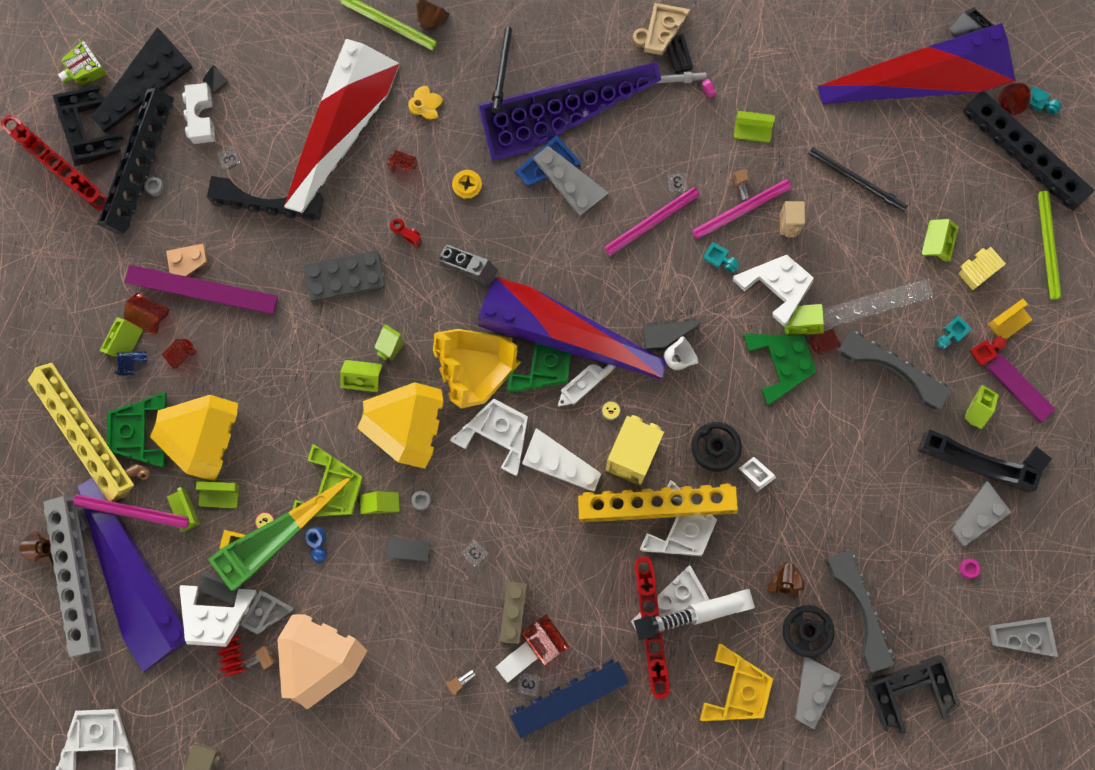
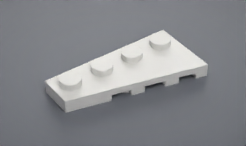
(555, 460)
(678, 594)

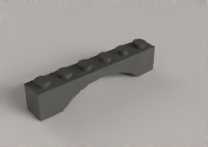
(927, 390)
(874, 649)

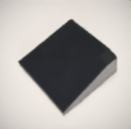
(214, 79)

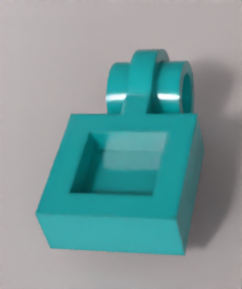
(1039, 100)
(717, 255)
(956, 330)

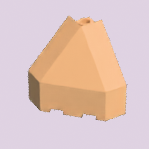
(315, 660)

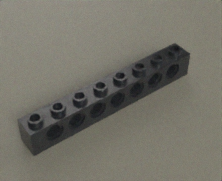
(140, 132)
(1038, 151)

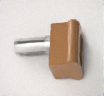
(740, 181)
(264, 656)
(457, 683)

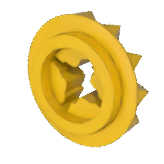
(462, 177)

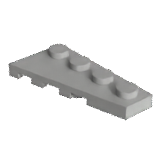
(572, 183)

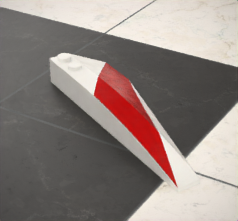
(351, 97)

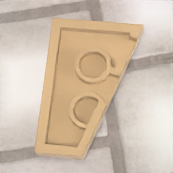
(663, 27)

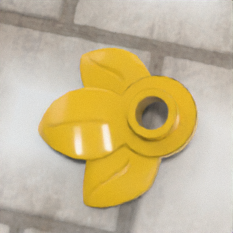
(427, 101)

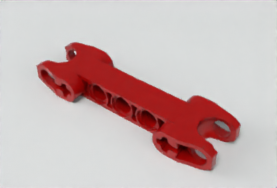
(35, 146)
(659, 657)

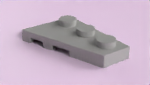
(981, 514)
(1026, 636)
(814, 692)

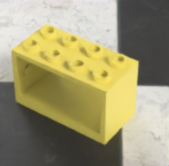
(634, 450)

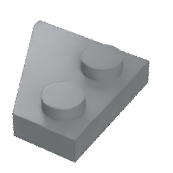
(264, 612)

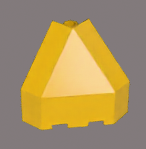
(474, 364)
(404, 422)
(196, 434)

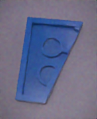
(530, 171)

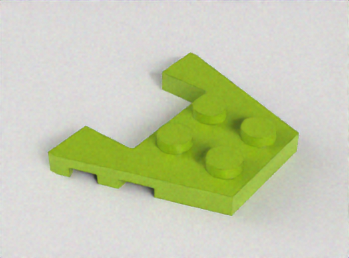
(335, 472)

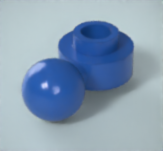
(318, 554)

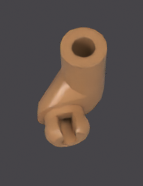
(138, 471)

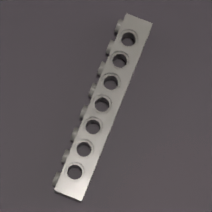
(66, 540)

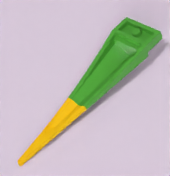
(250, 553)

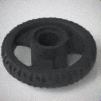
(709, 462)
(826, 627)

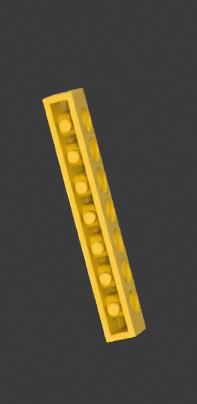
(667, 509)

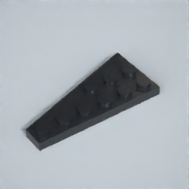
(154, 67)

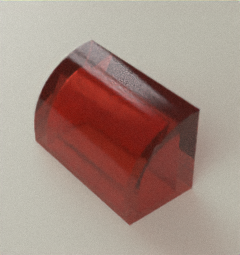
(545, 639)

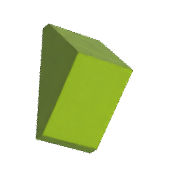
(379, 502)

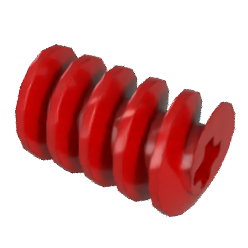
(230, 658)

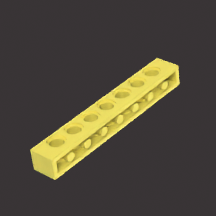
(80, 432)

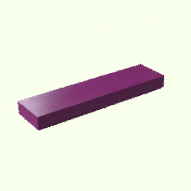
(1020, 388)

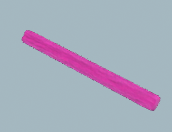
(742, 209)
(651, 221)
(131, 511)

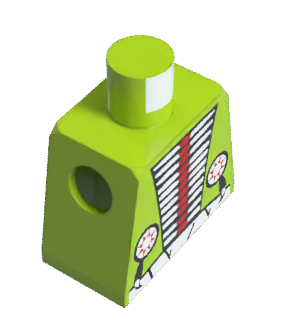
(81, 66)

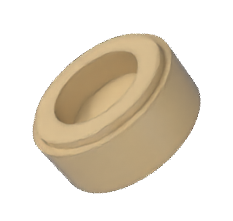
(639, 37)

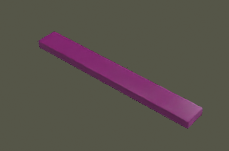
(201, 289)

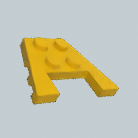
(747, 690)

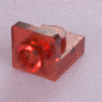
(404, 160)
(824, 342)
(178, 352)

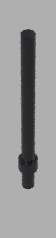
(498, 94)
(890, 198)

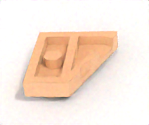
(187, 259)

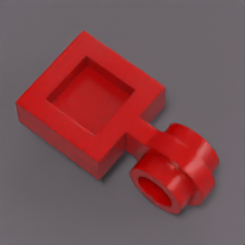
(410, 235)
(985, 352)

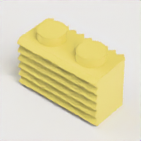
(982, 268)

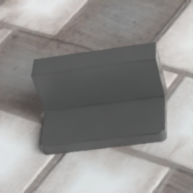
(217, 588)

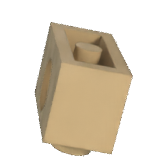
(792, 218)

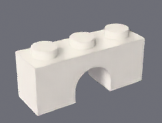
(196, 99)

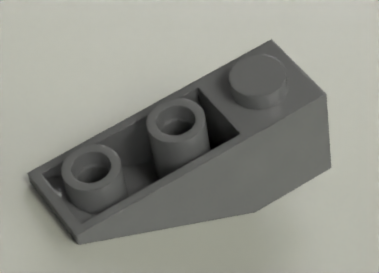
(468, 264)
(661, 336)

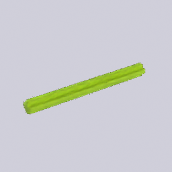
(391, 23)
(1049, 245)

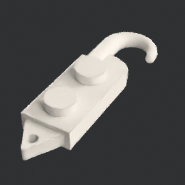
(583, 384)

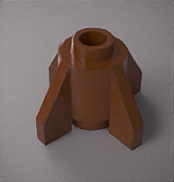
(430, 15)
(36, 548)
(787, 581)

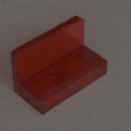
(145, 313)

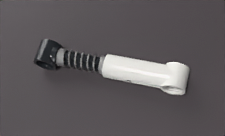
(695, 614)

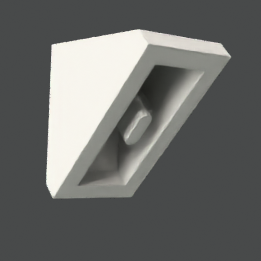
(756, 474)
(516, 662)

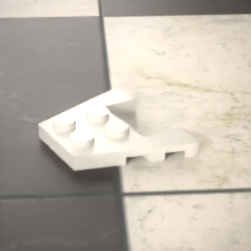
(782, 277)
(501, 426)
(687, 536)
(210, 623)
(97, 732)

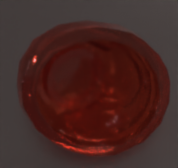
(1015, 98)

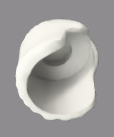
(684, 351)

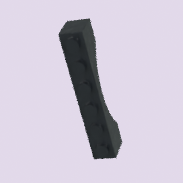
(225, 192)
(1006, 472)

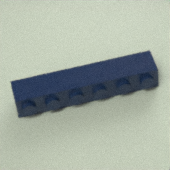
(569, 698)

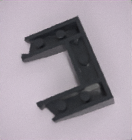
(83, 150)
(929, 671)

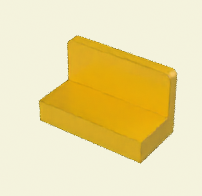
(1011, 320)

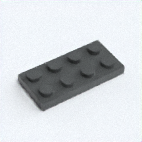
(344, 276)

